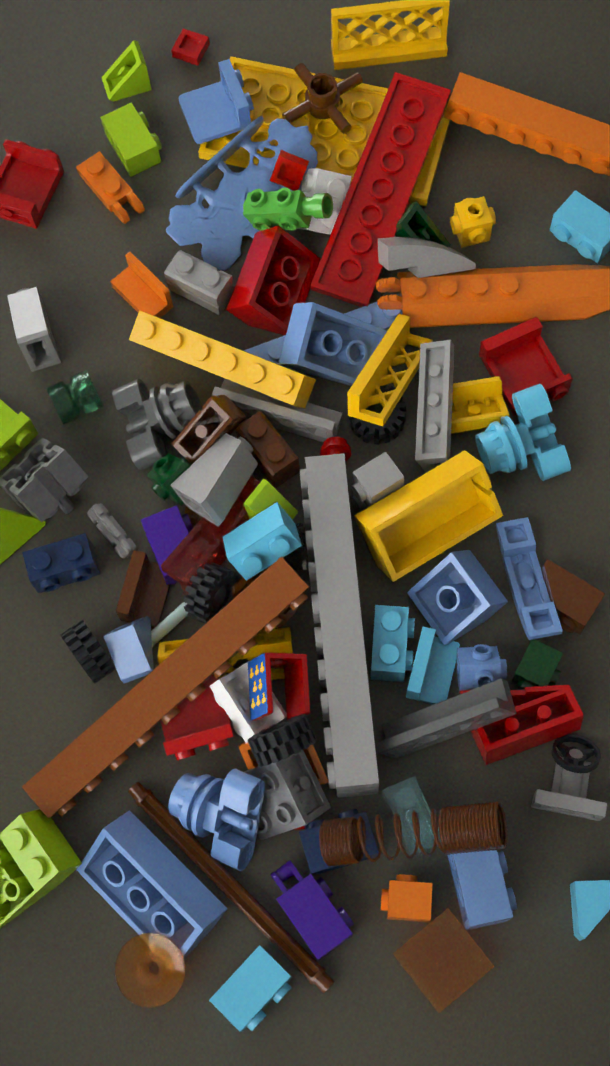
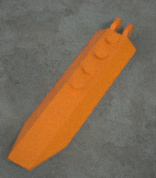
(499, 295)

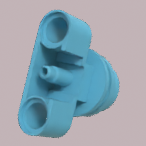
(507, 444)

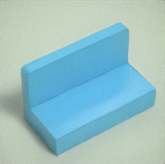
(432, 668)

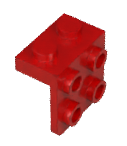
(197, 725)

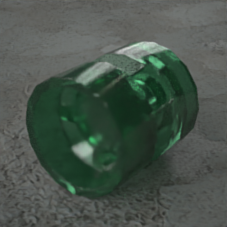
(74, 397)

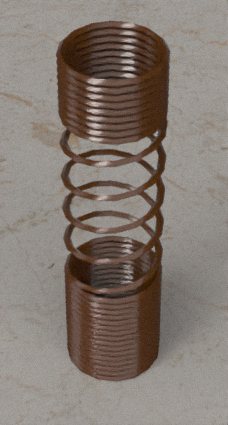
(460, 828)

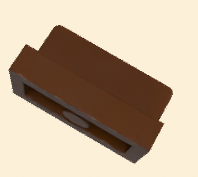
(143, 591)

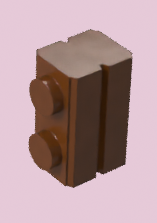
(207, 427)
(269, 449)

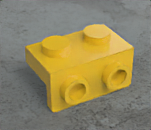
(477, 404)

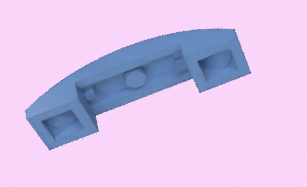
(526, 579)

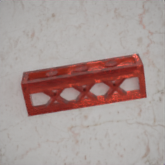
(205, 542)

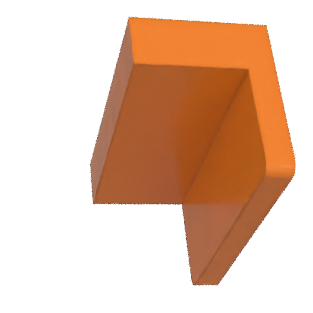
(142, 288)

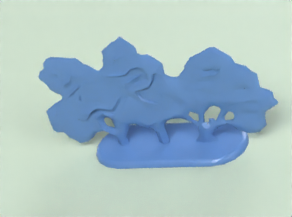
(223, 222)

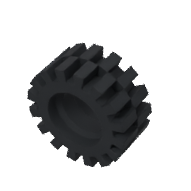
(391, 428)
(209, 591)
(88, 651)
(282, 740)

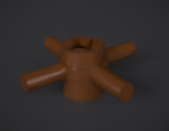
(322, 97)

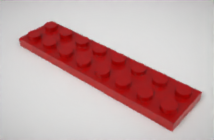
(380, 188)

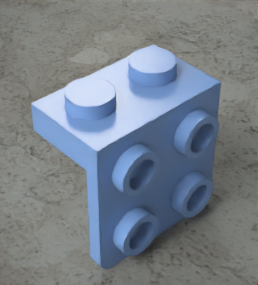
(217, 107)

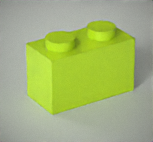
(131, 139)

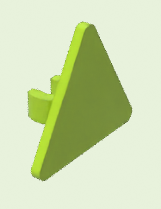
(16, 531)

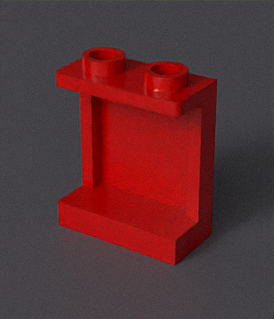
(27, 182)
(523, 361)

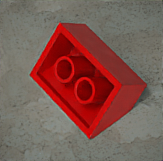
(273, 280)

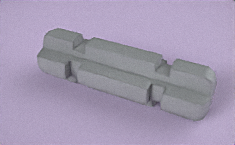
(111, 530)

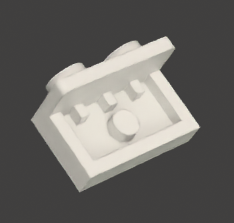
(325, 181)
(233, 695)

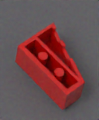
(541, 716)

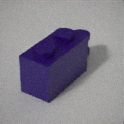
(312, 911)

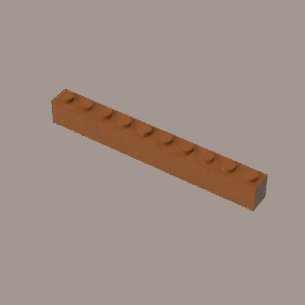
(165, 688)

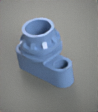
(224, 808)

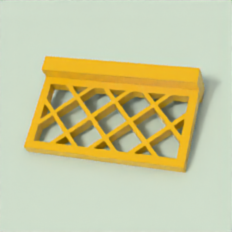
(393, 44)

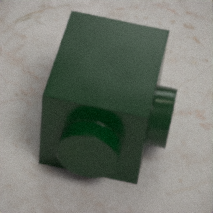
(538, 666)

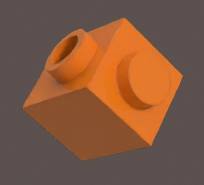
(407, 899)

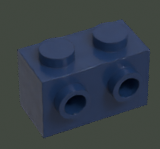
(61, 563)

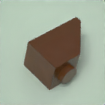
(572, 597)

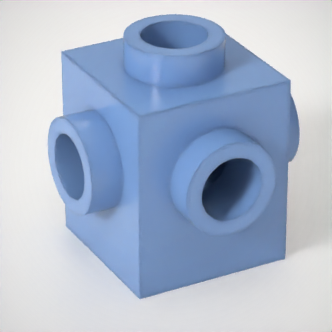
(479, 666)

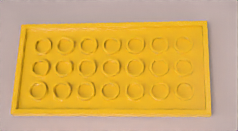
(280, 89)

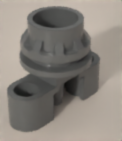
(155, 413)

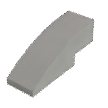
(421, 257)

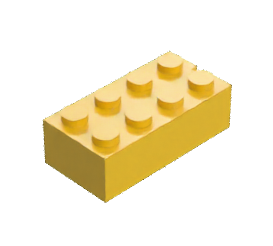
(429, 515)

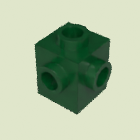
(164, 473)

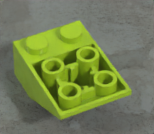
(31, 862)

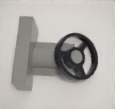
(571, 781)

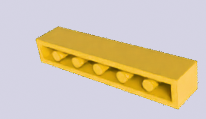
(222, 359)

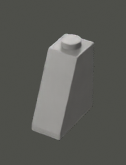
(33, 329)
(216, 478)

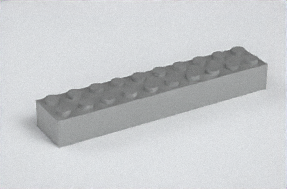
(341, 629)

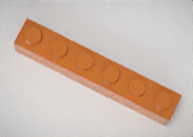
(530, 123)

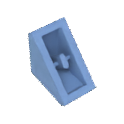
(131, 649)

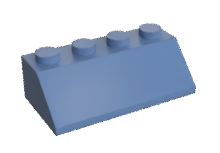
(150, 884)

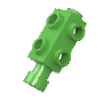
(288, 213)

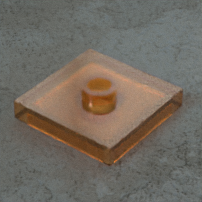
(443, 960)

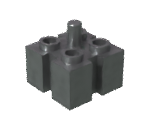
(43, 480)

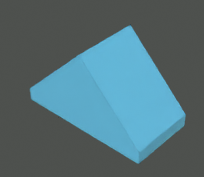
(589, 905)

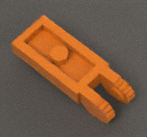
(109, 186)

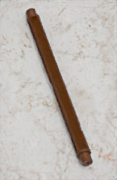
(232, 888)

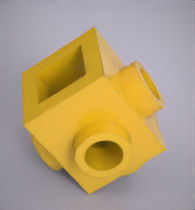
(472, 221)

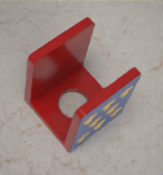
(295, 684)

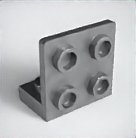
(290, 795)

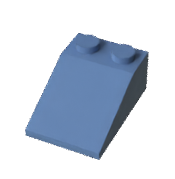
(328, 343)

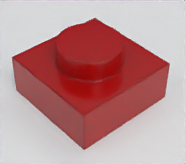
(190, 47)
(289, 170)

